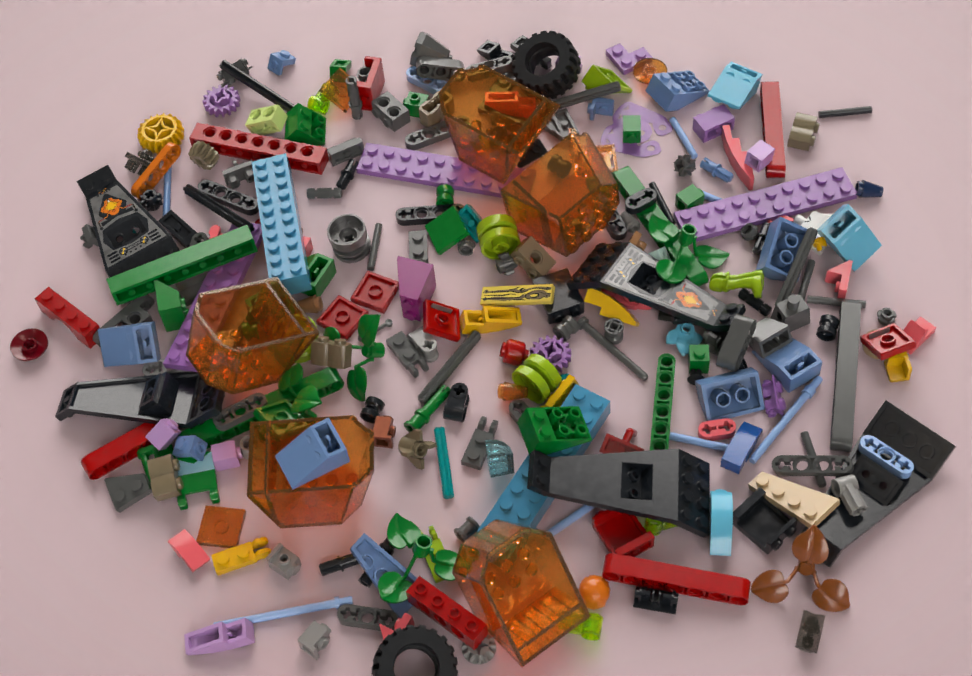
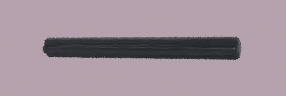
(256, 86)
(216, 207)

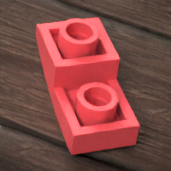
(189, 550)

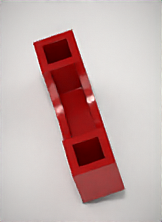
(57, 307)

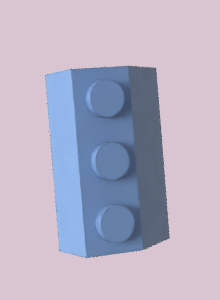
(780, 248)
(730, 394)

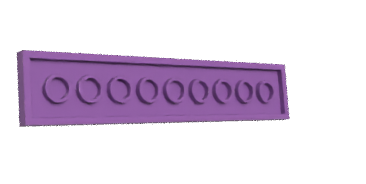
(427, 169)
(768, 203)
(219, 277)

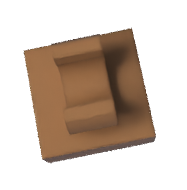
(635, 240)

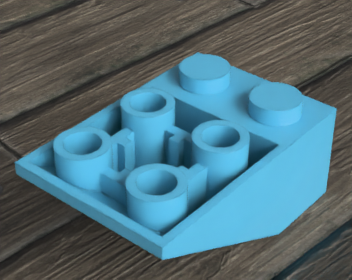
(735, 86)
(849, 236)

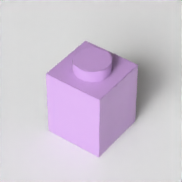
(759, 155)
(163, 433)
(226, 455)

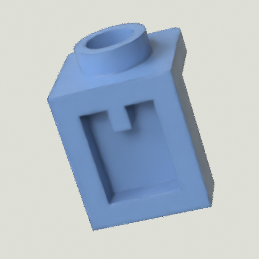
(601, 106)

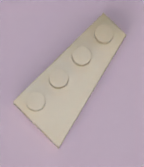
(794, 499)

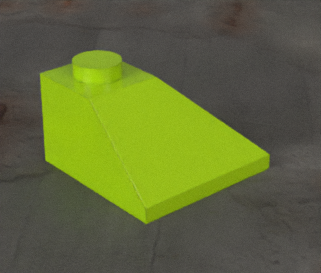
(600, 76)

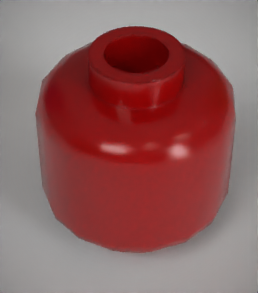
(513, 352)

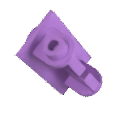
(773, 390)

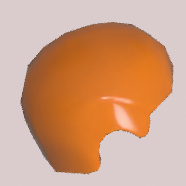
(594, 591)

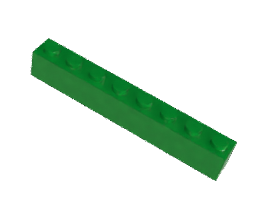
(182, 264)

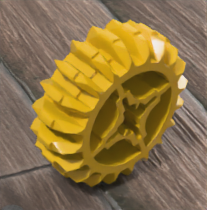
(159, 131)

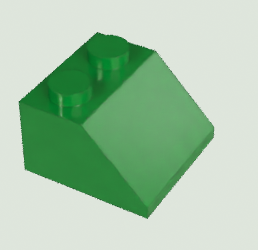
(170, 306)

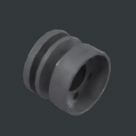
(349, 238)

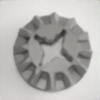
(486, 652)

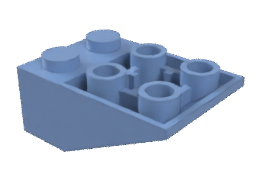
(676, 89)
(129, 344)
(792, 364)
(312, 454)

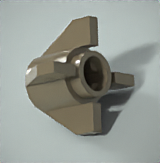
(415, 448)

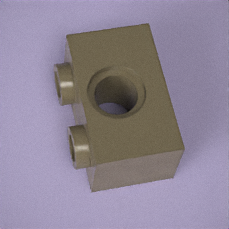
(531, 248)

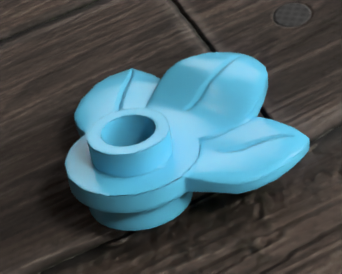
(682, 338)

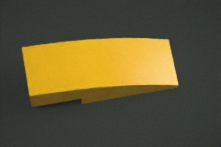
(610, 307)
(490, 319)

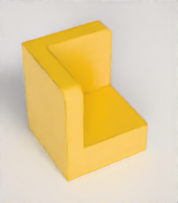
(898, 367)

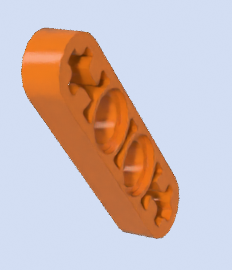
(172, 152)

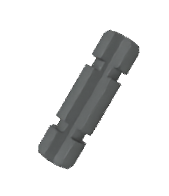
(323, 193)

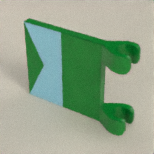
(196, 478)

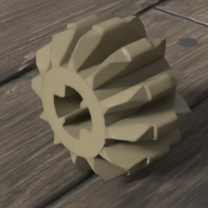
(203, 155)

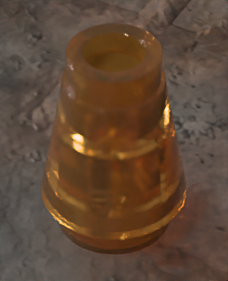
(510, 391)

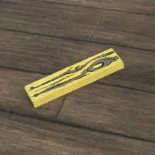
(517, 295)

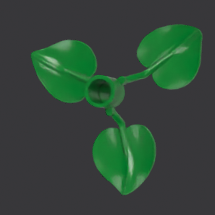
(670, 271)
(367, 331)
(306, 398)
(402, 534)

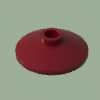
(28, 338)

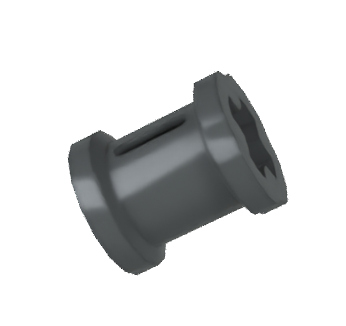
(466, 529)

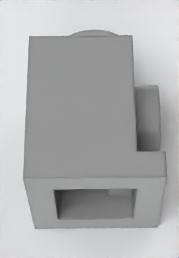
(287, 568)
(315, 639)

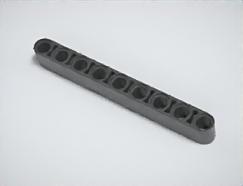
(845, 376)

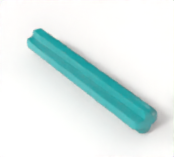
(444, 465)

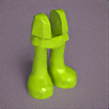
(726, 282)

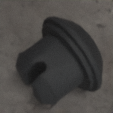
(695, 375)

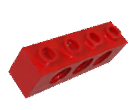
(447, 613)

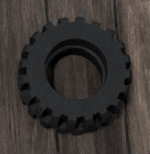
(538, 48)
(419, 639)

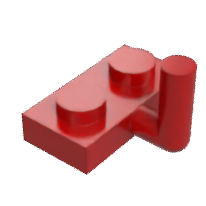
(616, 445)

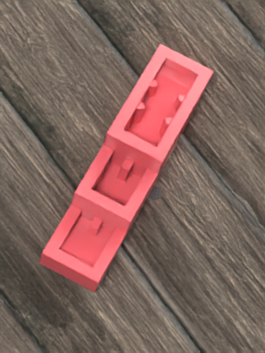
(737, 157)

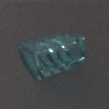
(499, 458)

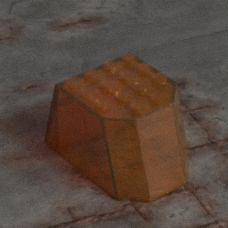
(493, 119)
(563, 195)
(247, 335)
(318, 502)
(519, 587)

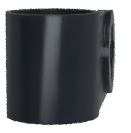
(457, 403)

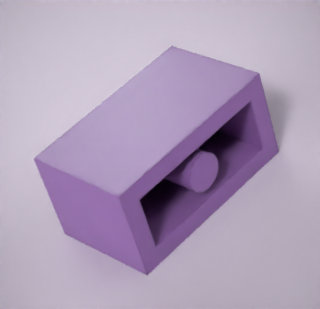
(709, 124)

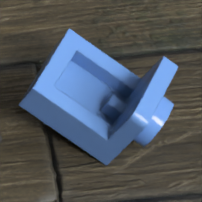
(279, 60)
(190, 447)

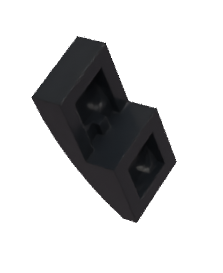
(492, 50)

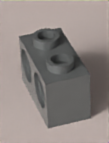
(390, 111)

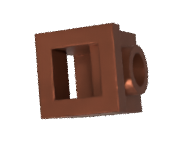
(384, 432)

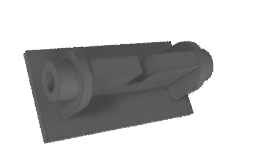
(227, 78)

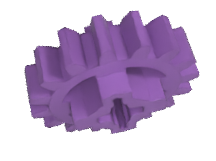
(221, 100)
(554, 351)

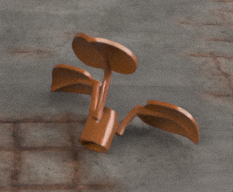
(809, 549)

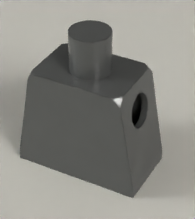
(793, 312)
(770, 337)

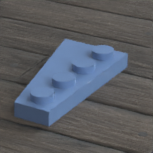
(376, 562)

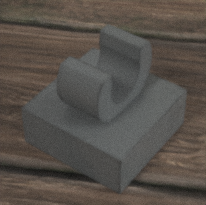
(89, 236)

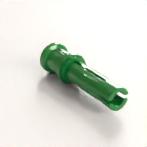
(422, 415)

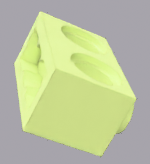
(266, 120)

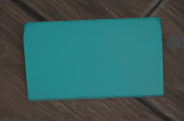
(471, 220)

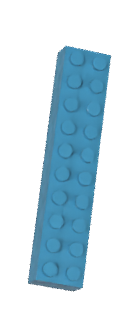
(281, 223)
(526, 506)

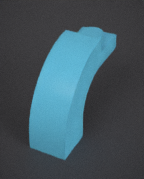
(721, 522)

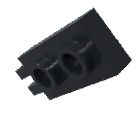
(177, 228)

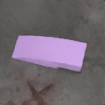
(220, 637)

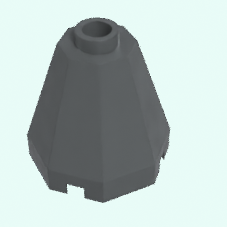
(428, 46)

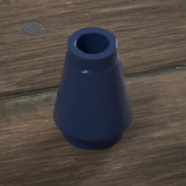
(867, 189)

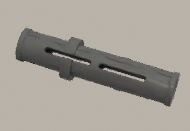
(355, 102)

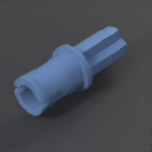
(716, 170)

